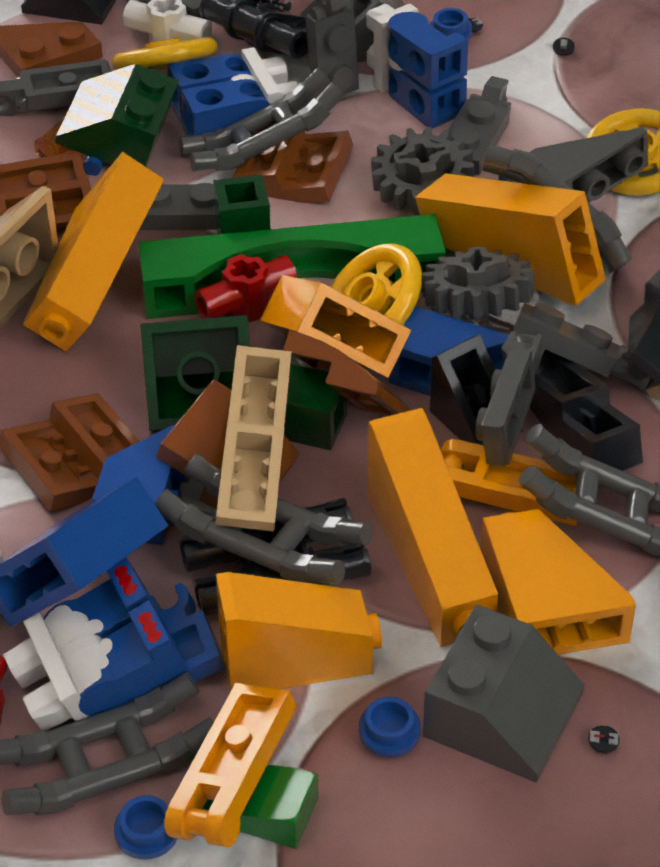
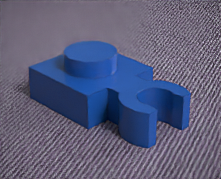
(192, 635)

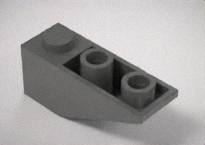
(596, 162)

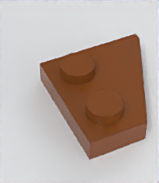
(47, 45)

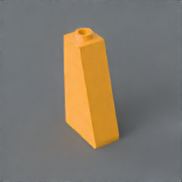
(535, 221)
(92, 251)
(426, 522)

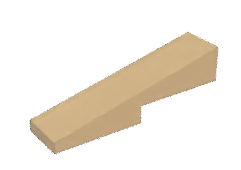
(254, 439)

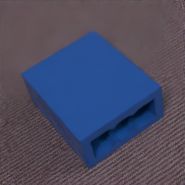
(77, 550)

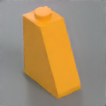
(338, 321)
(554, 583)
(293, 631)

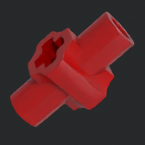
(243, 287)

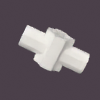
(165, 20)

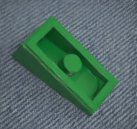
(280, 805)

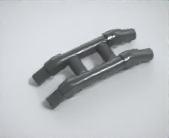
(294, 113)
(528, 169)
(582, 503)
(280, 552)
(67, 743)

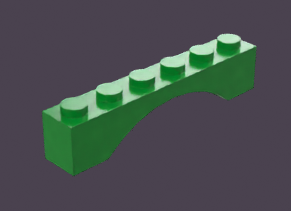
(181, 266)

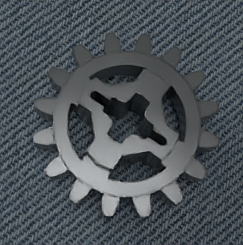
(415, 163)
(478, 283)

